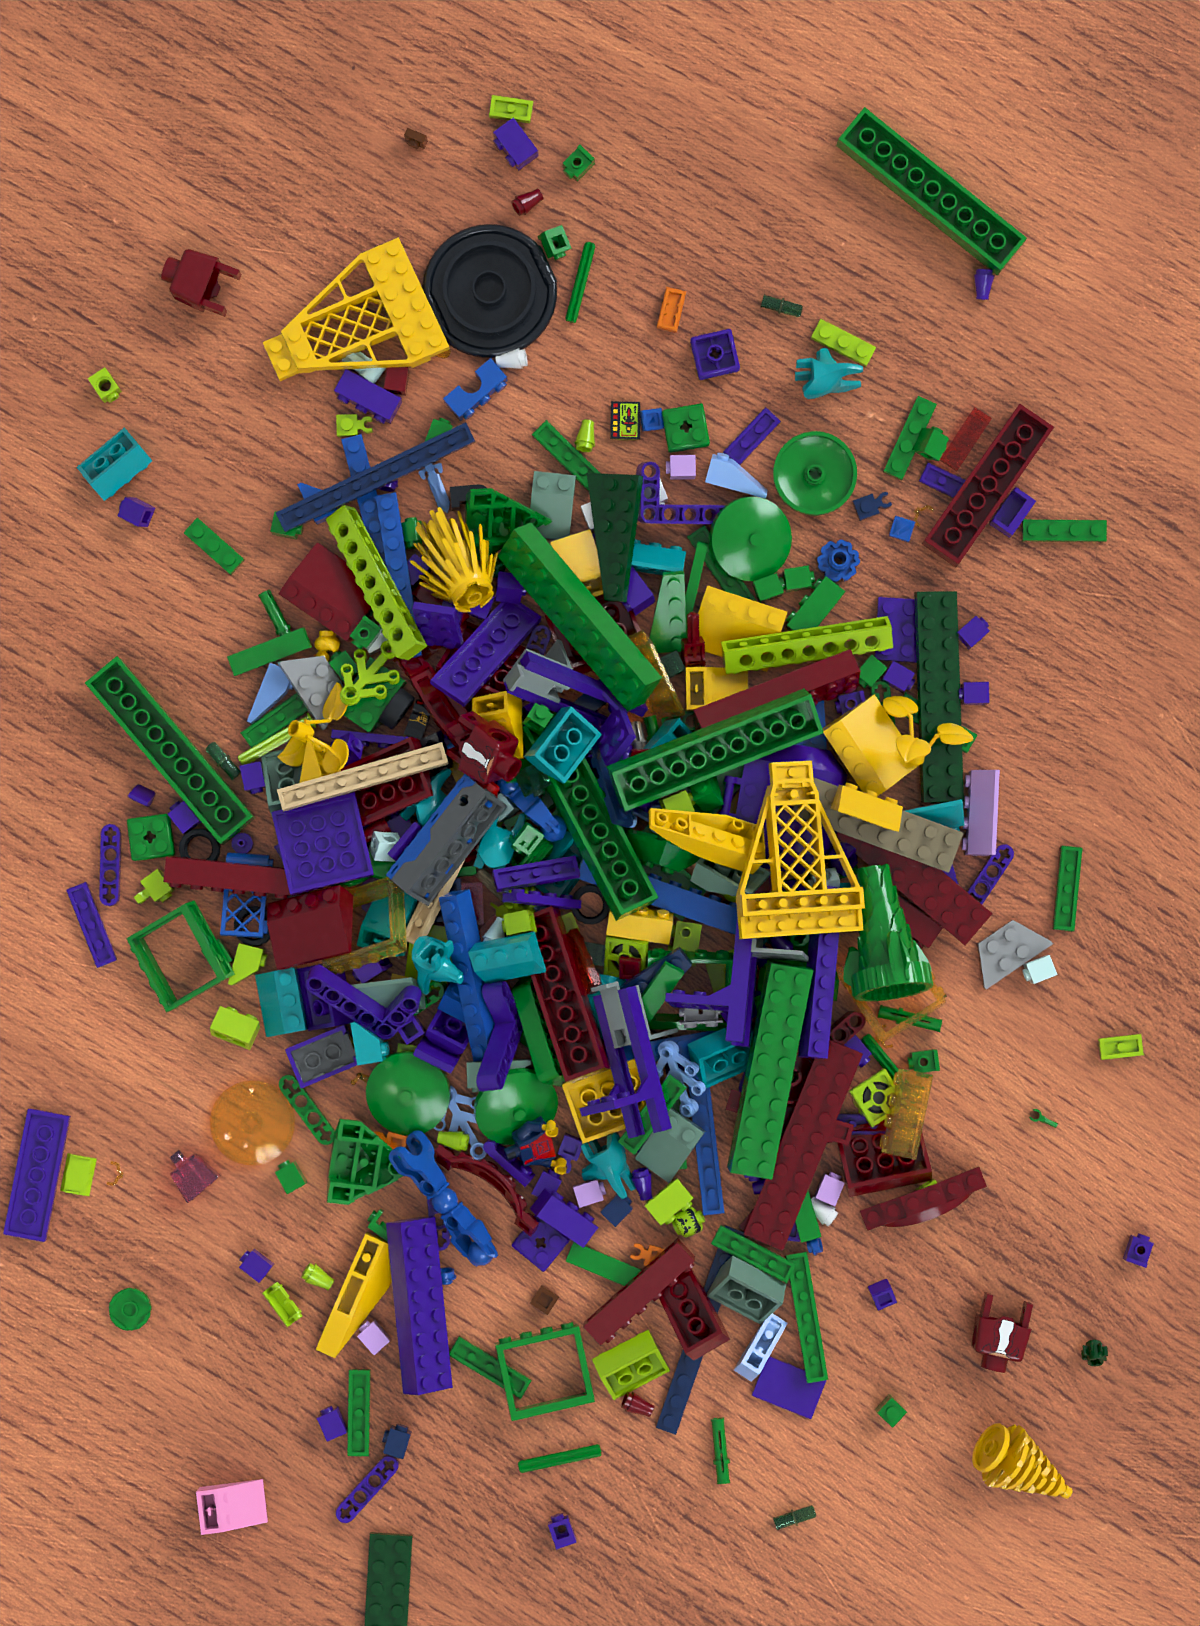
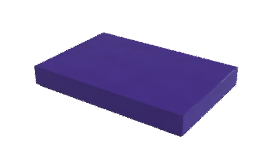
(787, 1387)

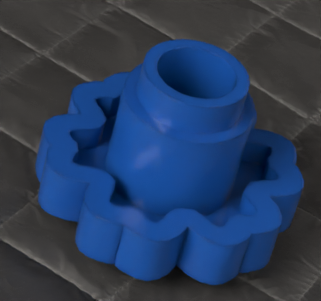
(840, 550)

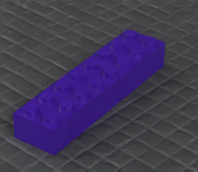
(419, 1305)

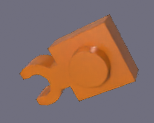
(393, 1140)
(648, 1255)

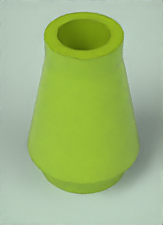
(585, 439)
(454, 1139)
(316, 1276)

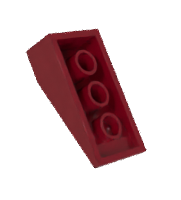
(693, 1316)

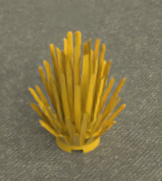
(455, 562)

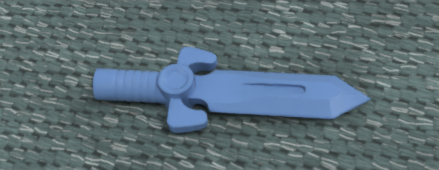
(436, 485)

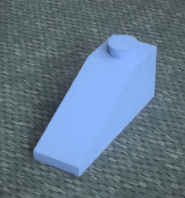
(730, 475)
(760, 1347)

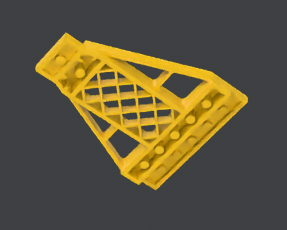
(398, 294)
(796, 911)

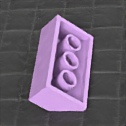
(981, 812)

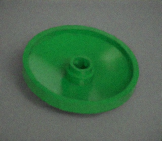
(815, 473)
(750, 538)
(407, 1094)
(520, 1100)

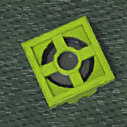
(625, 948)
(873, 1096)

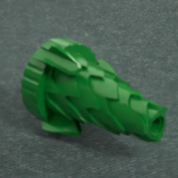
(887, 958)

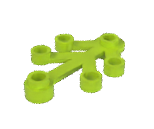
(367, 676)

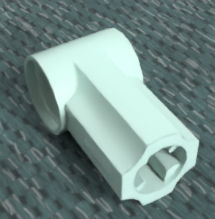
(369, 374)

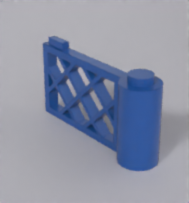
(254, 859)

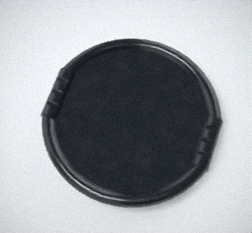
(490, 290)

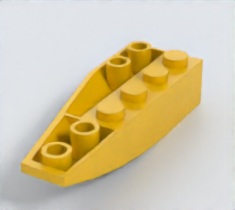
(709, 836)
(360, 1293)

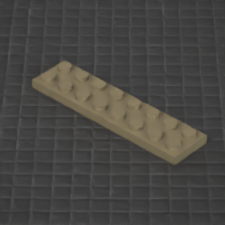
(916, 839)

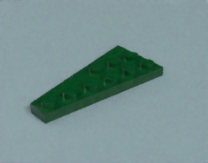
(615, 518)

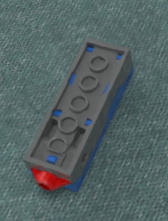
(446, 839)

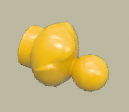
(326, 642)

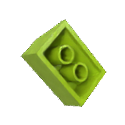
(630, 1364)

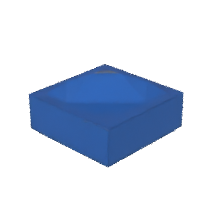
(651, 419)
(901, 529)

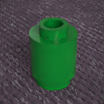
(410, 533)

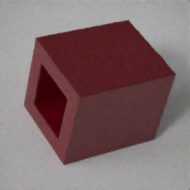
(397, 380)

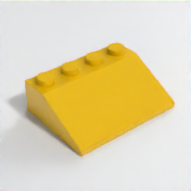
(733, 617)
(868, 747)
(592, 1088)

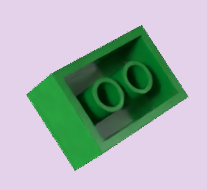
(368, 710)

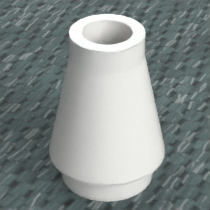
(513, 359)
(823, 1211)

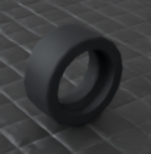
(396, 709)
(183, 845)
(590, 920)
(246, 940)

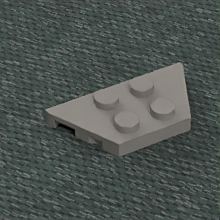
(312, 681)
(1008, 950)

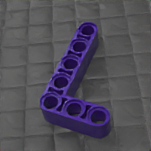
(657, 510)
(360, 1007)
(503, 1039)

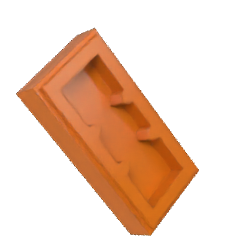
(671, 309)

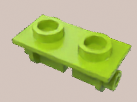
(282, 1304)

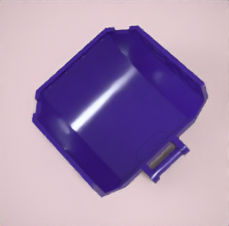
(753, 788)

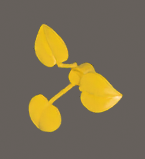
(301, 732)
(915, 749)

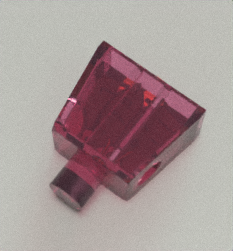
(192, 1175)

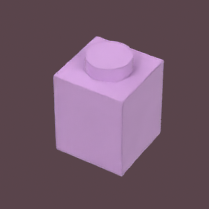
(681, 467)
(829, 1188)
(589, 1192)
(373, 1336)

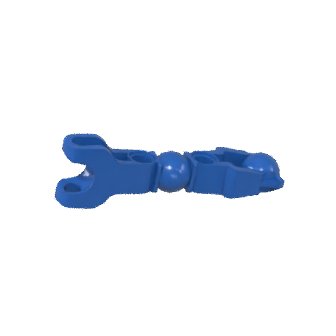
(550, 825)
(431, 1181)

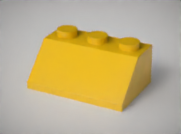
(868, 807)
(643, 926)

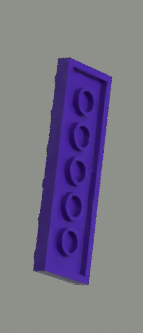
(485, 651)
(36, 1175)

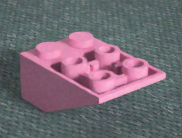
(231, 1506)

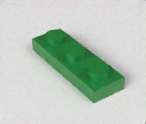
(214, 546)

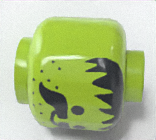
(688, 1222)

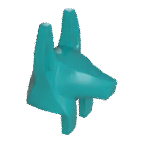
(826, 375)
(428, 806)
(495, 847)
(433, 962)
(608, 1163)

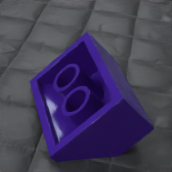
(318, 1012)

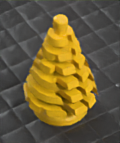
(1016, 1463)

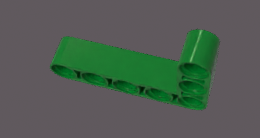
(537, 1035)

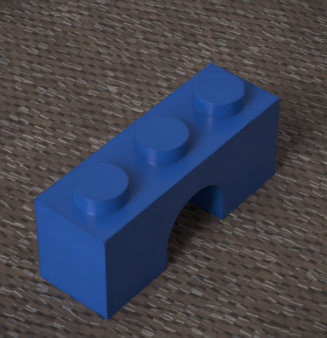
(464, 403)

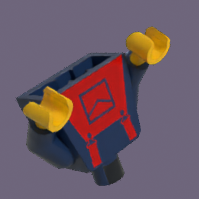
(535, 1145)

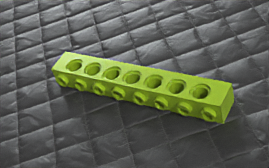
(348, 519)
(796, 640)

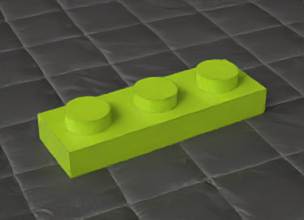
(843, 342)

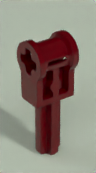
(693, 646)

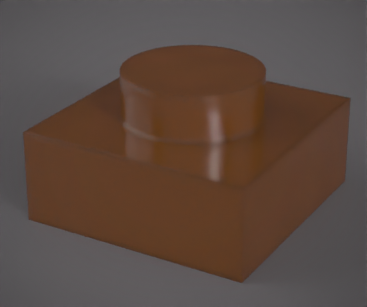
(415, 139)
(544, 1300)

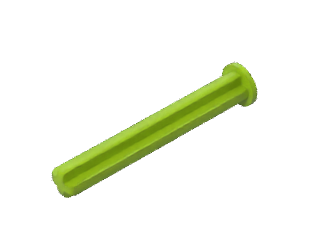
(268, 744)

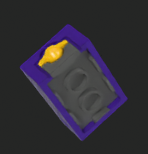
(322, 1056)

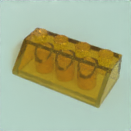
(663, 699)
(906, 1113)

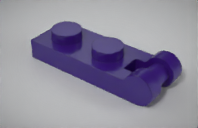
(514, 1167)

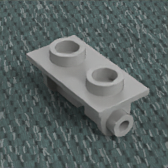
(692, 1018)

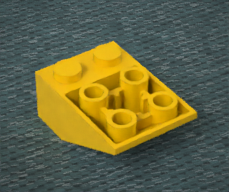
(582, 558)
(711, 684)
(505, 710)
(313, 762)

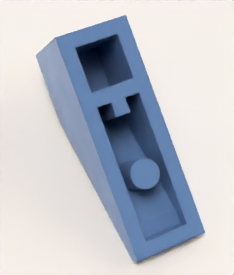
(272, 690)

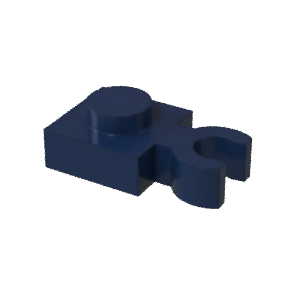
(868, 506)

